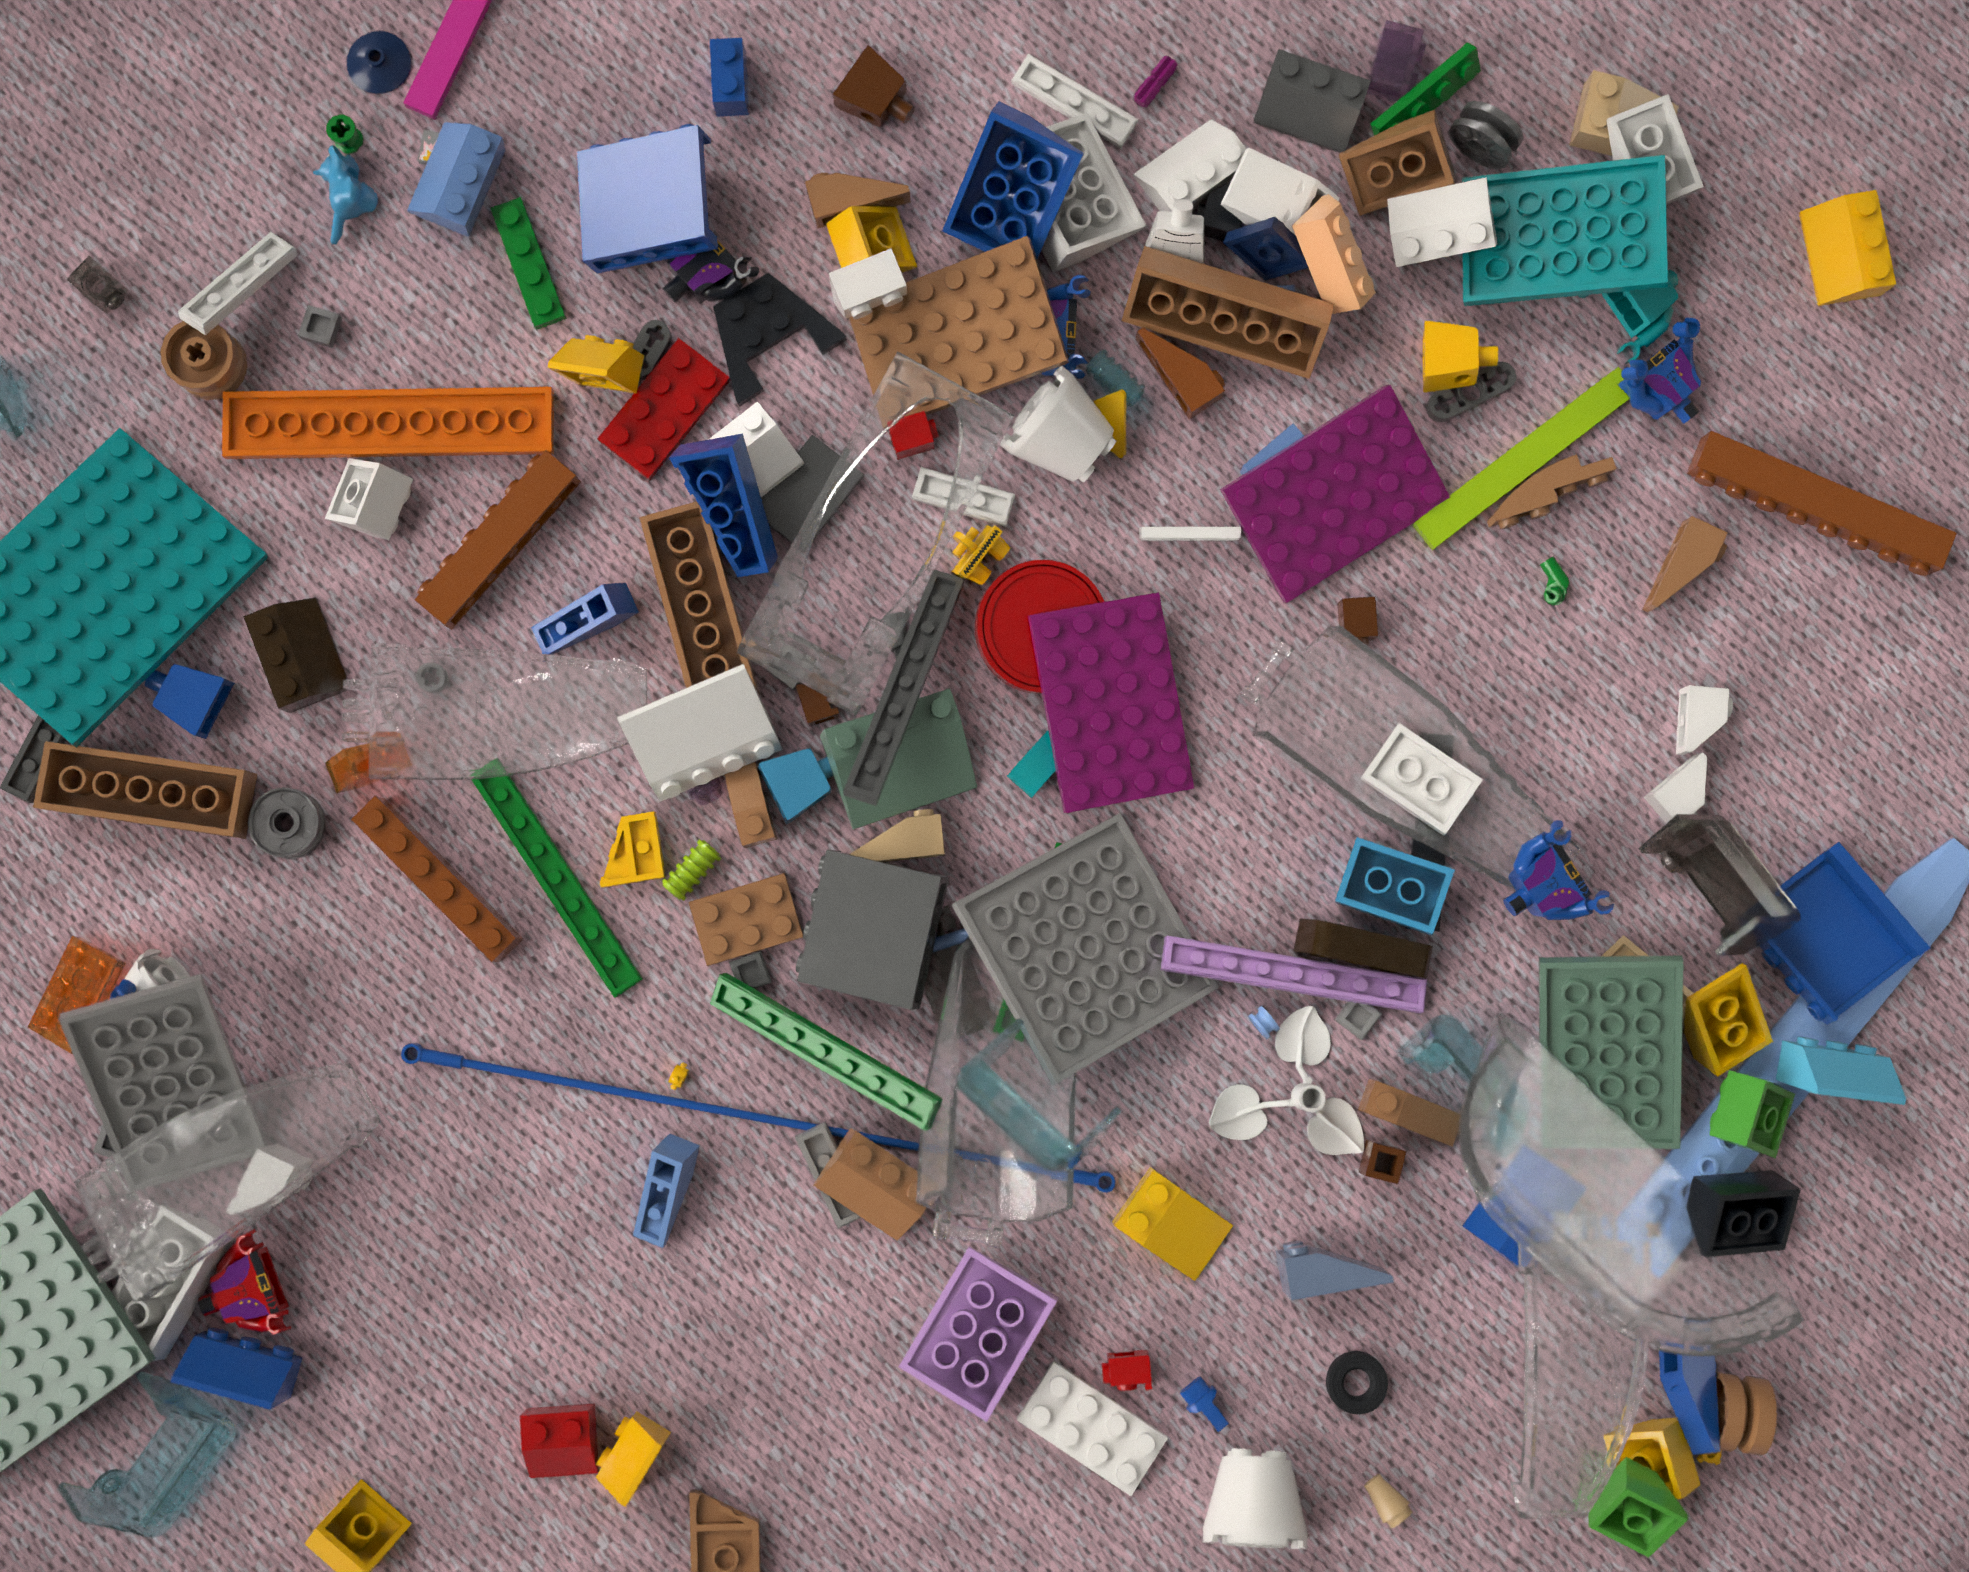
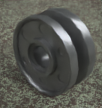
(1486, 134)
(266, 821)

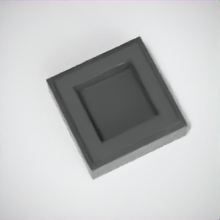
(751, 970)

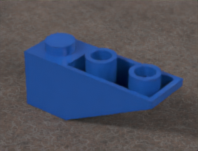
(1693, 1396)

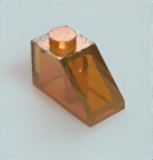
(350, 768)

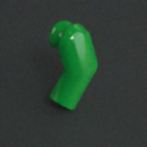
(1557, 583)

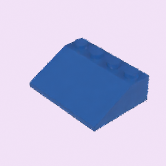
(1012, 182)

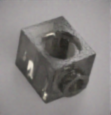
(89, 276)

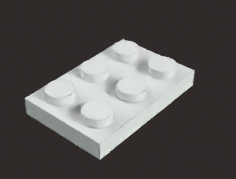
(1421, 779)

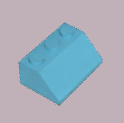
(1839, 1070)

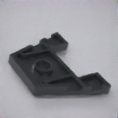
(760, 319)

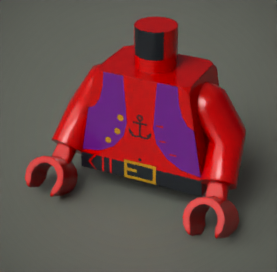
(247, 1289)

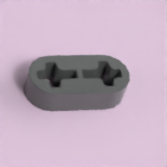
(659, 347)

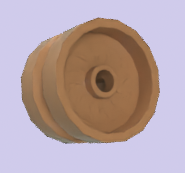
(203, 362)
(1746, 1413)

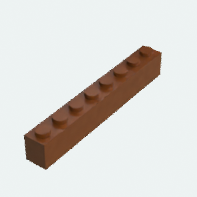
(1821, 503)

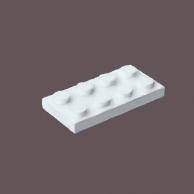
(1092, 1428)

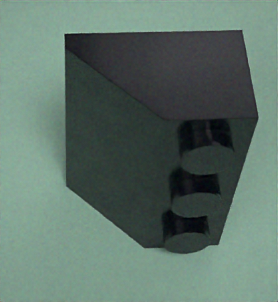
(1741, 1212)

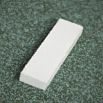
(1073, 100)
(237, 283)

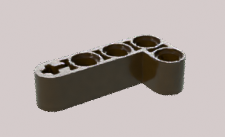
(1363, 948)

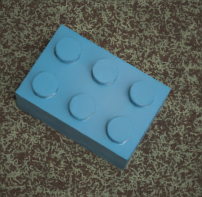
(1394, 886)

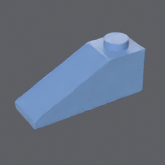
(665, 1188)

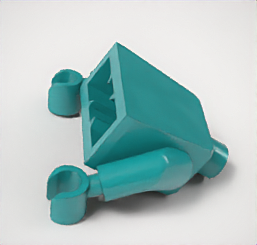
(1644, 312)

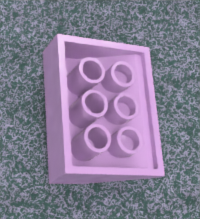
(978, 1333)

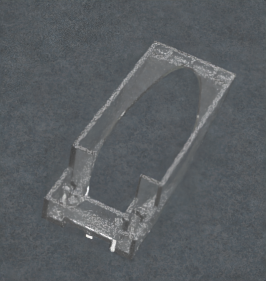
(768, 637)

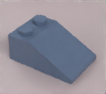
(1316, 1272)

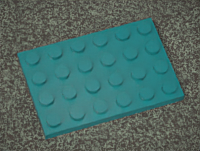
(1572, 232)

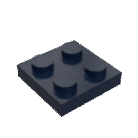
(1267, 248)

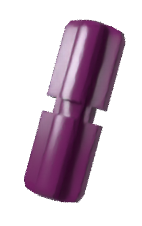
(1157, 79)

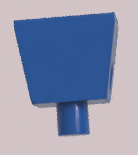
(189, 697)

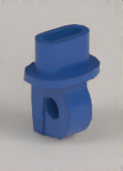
(1200, 1398)

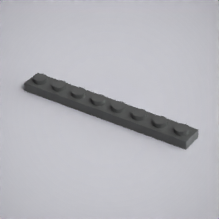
(903, 688)

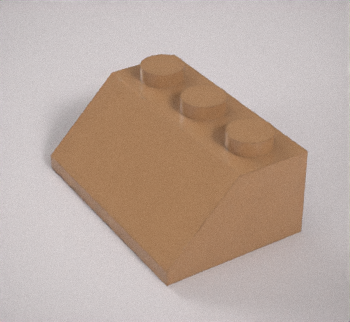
(872, 1184)

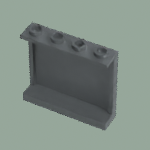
(872, 929)

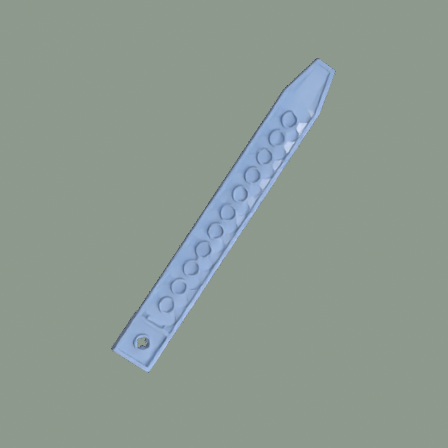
(1928, 900)

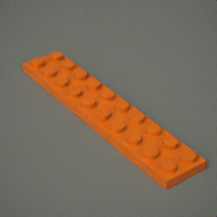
(387, 422)

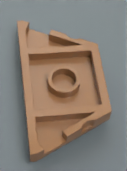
(722, 1536)

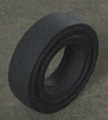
(1372, 1397)

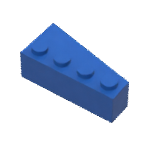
(728, 494)

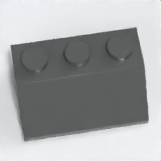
(1311, 101)

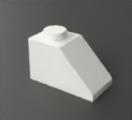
(1700, 715)
(1682, 790)

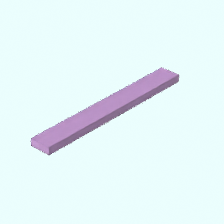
(1293, 974)

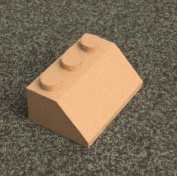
(1333, 256)

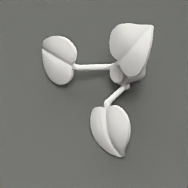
(1336, 1125)

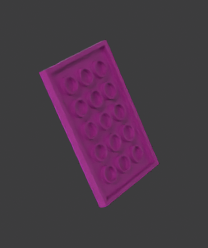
(1335, 493)
(1111, 702)

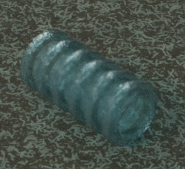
(1114, 377)

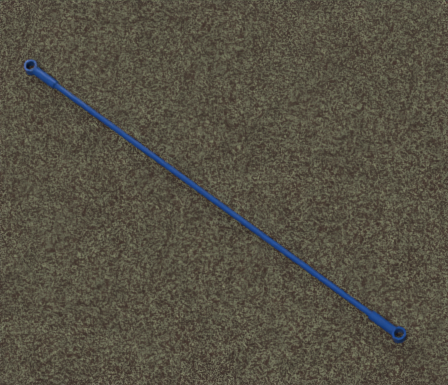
(458, 1062)

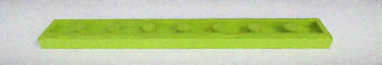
(1522, 460)

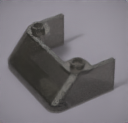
(1727, 877)

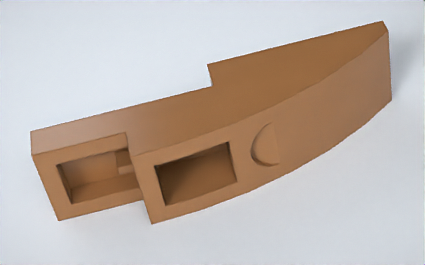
(1540, 490)

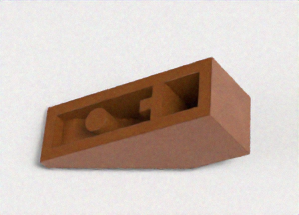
(1184, 375)

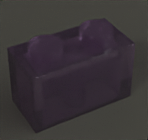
(1395, 60)

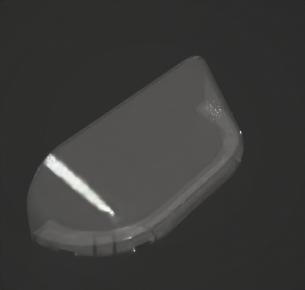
(1605, 1207)

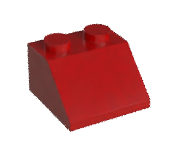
(559, 1440)

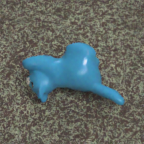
(346, 194)

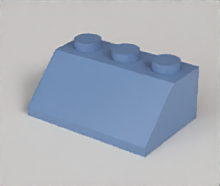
(457, 176)

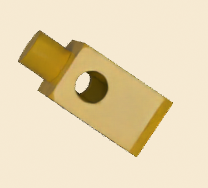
(1453, 356)

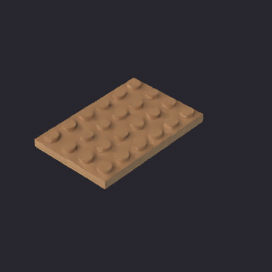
(970, 322)

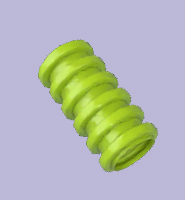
(691, 870)

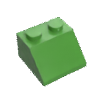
(1751, 1113)
(1637, 1509)

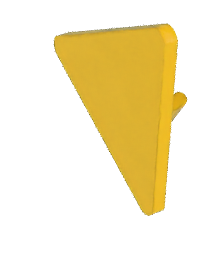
(1114, 410)

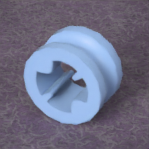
(1263, 1022)

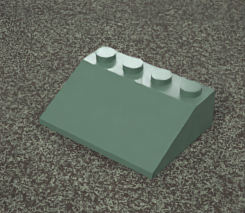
(927, 768)

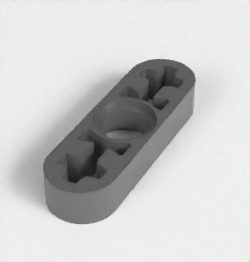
(1454, 410)

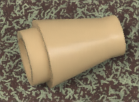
(1388, 1501)

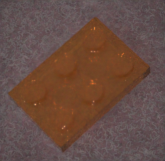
(80, 979)

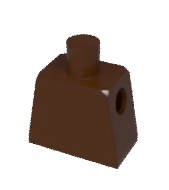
(873, 91)

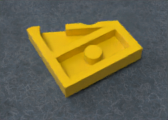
(636, 852)

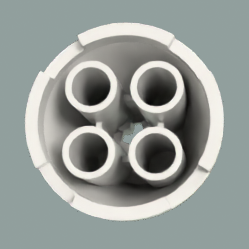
(1061, 429)
(1255, 1503)

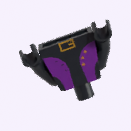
(708, 275)

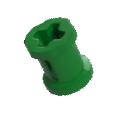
(344, 134)

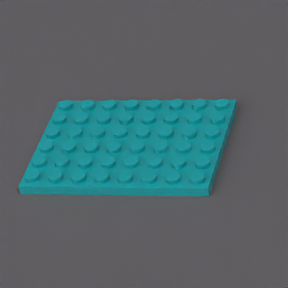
(110, 584)

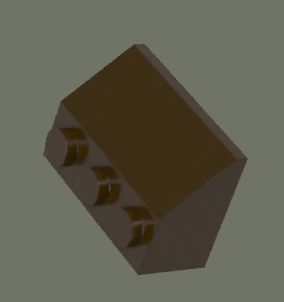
(296, 653)

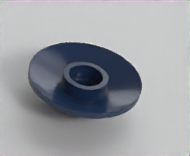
(384, 74)

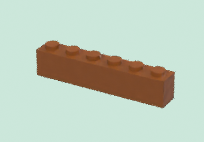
(497, 539)
(437, 879)

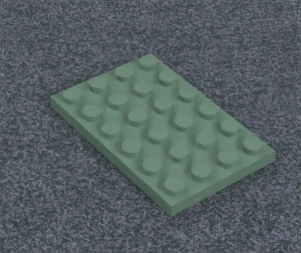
(1620, 1034)

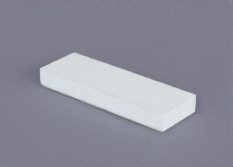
(986, 503)
(1189, 533)

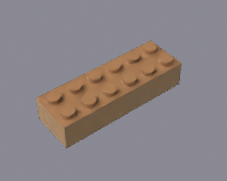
(1227, 312)
(695, 593)
(145, 790)

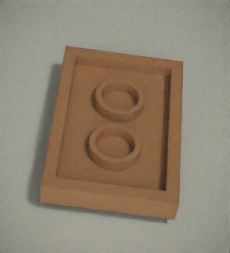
(746, 919)

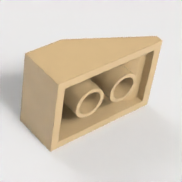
(1600, 99)

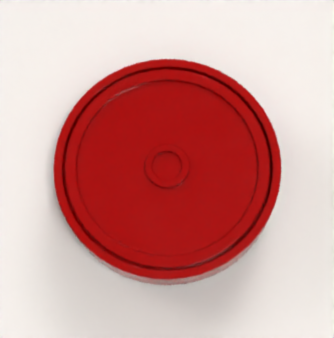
(1004, 609)

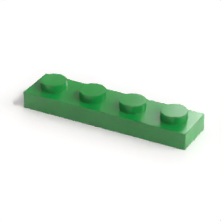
(1433, 89)
(528, 263)

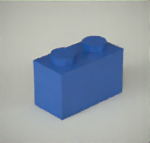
(729, 77)

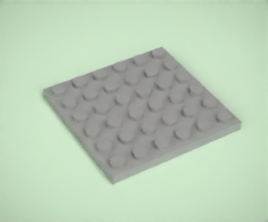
(1081, 947)

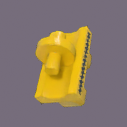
(988, 542)

